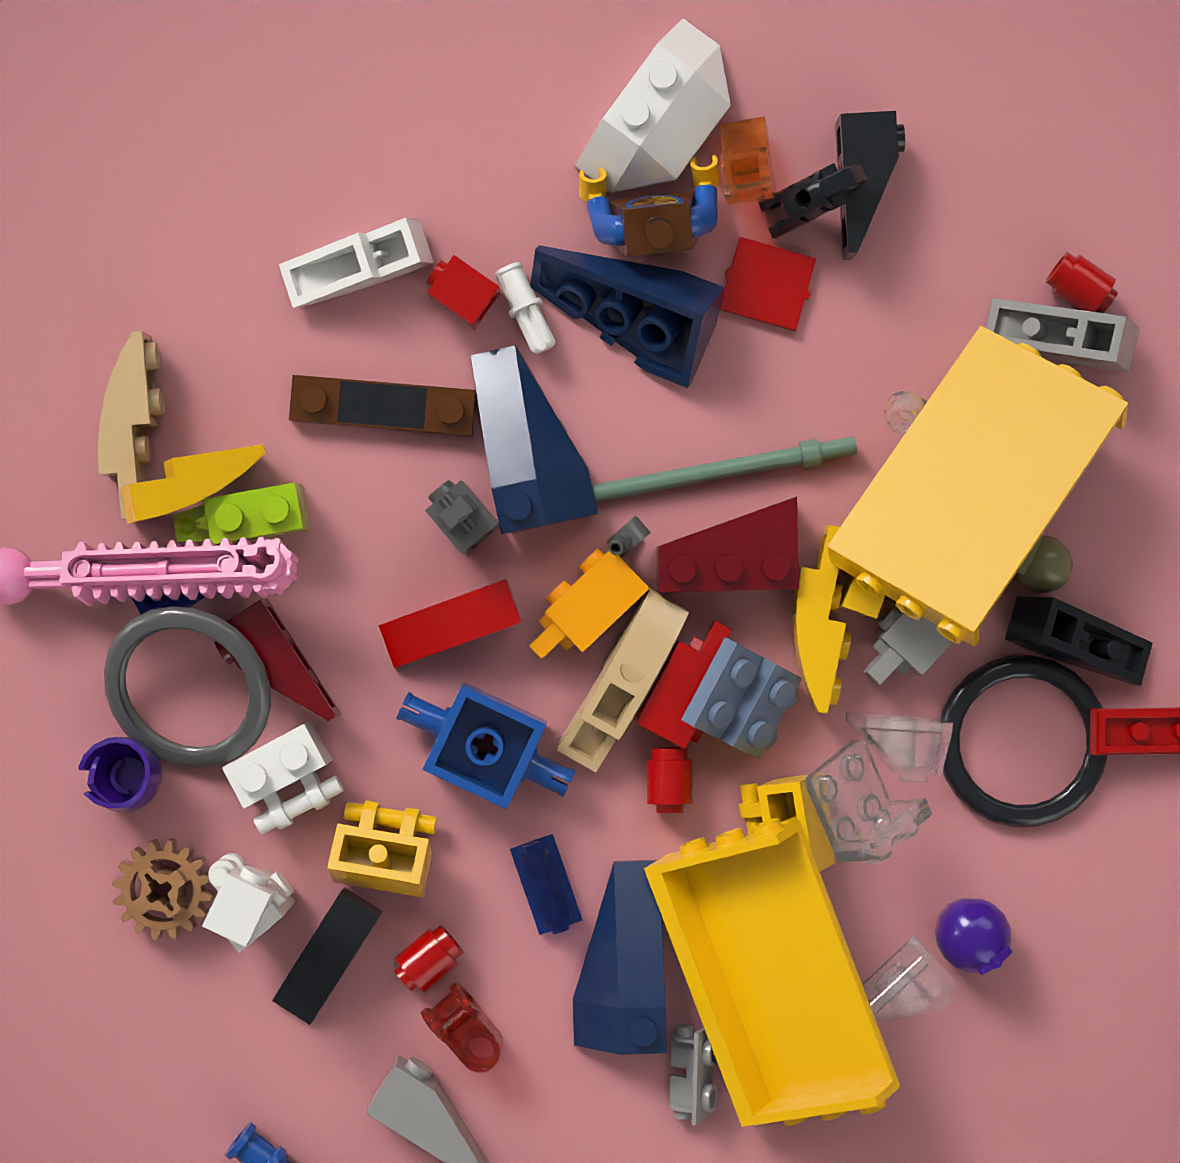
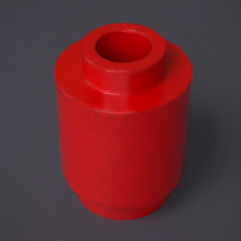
(1082, 284)
(669, 779)
(428, 959)

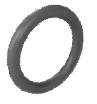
(224, 633)

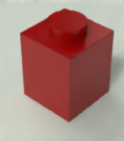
(462, 290)

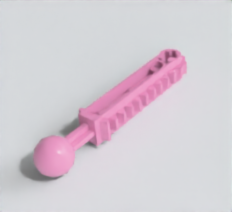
(153, 571)

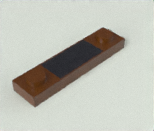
(382, 405)

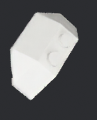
(660, 114)

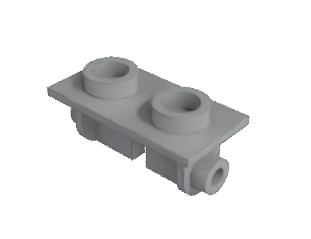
(692, 1093)

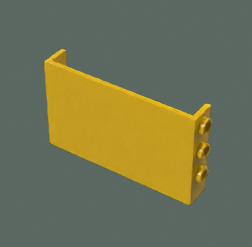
(975, 483)
(772, 976)

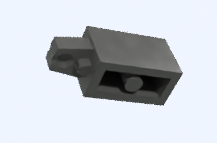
(461, 515)

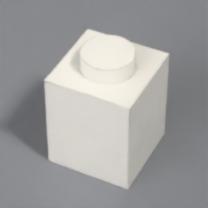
(240, 905)

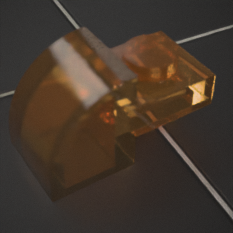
(746, 161)

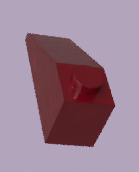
(283, 660)

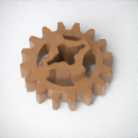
(152, 874)

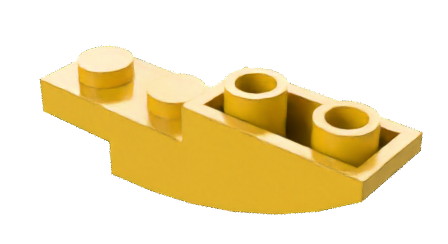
(817, 639)

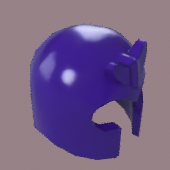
(121, 773)
(973, 935)

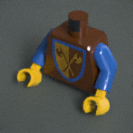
(654, 221)

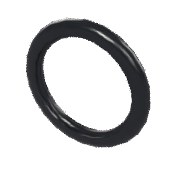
(958, 777)

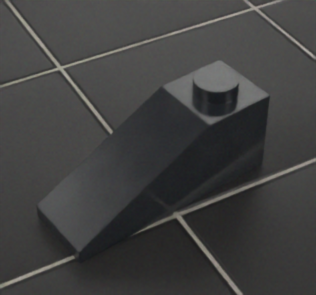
(876, 143)
(1078, 638)

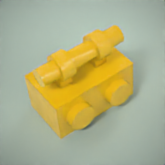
(788, 801)
(382, 858)

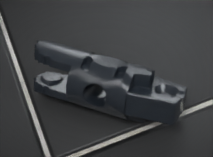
(814, 196)

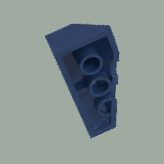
(646, 309)
(529, 456)

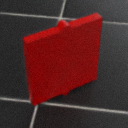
(767, 284)

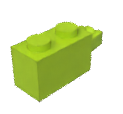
(245, 515)

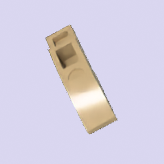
(127, 407)
(624, 680)

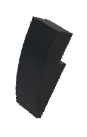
(327, 955)

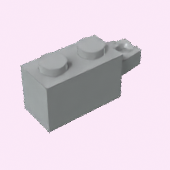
(905, 645)

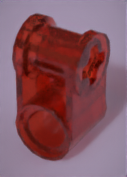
(462, 1027)

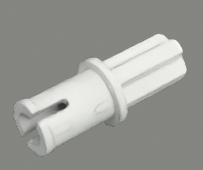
(525, 307)

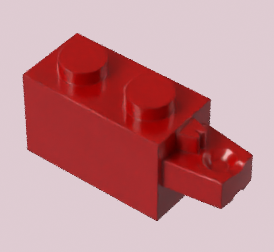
(677, 686)

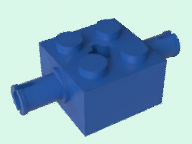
(457, 756)

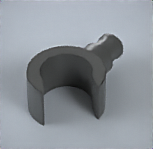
(627, 537)

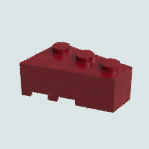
(736, 555)

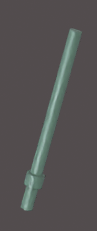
(808, 453)

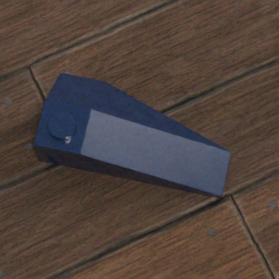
(622, 979)

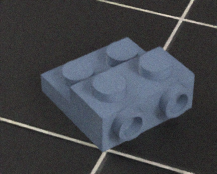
(742, 699)

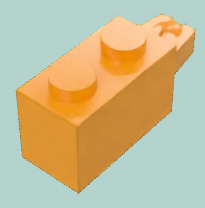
(590, 605)

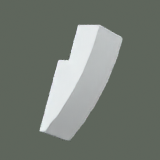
(356, 262)

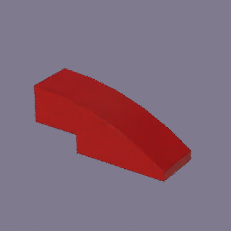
(450, 623)

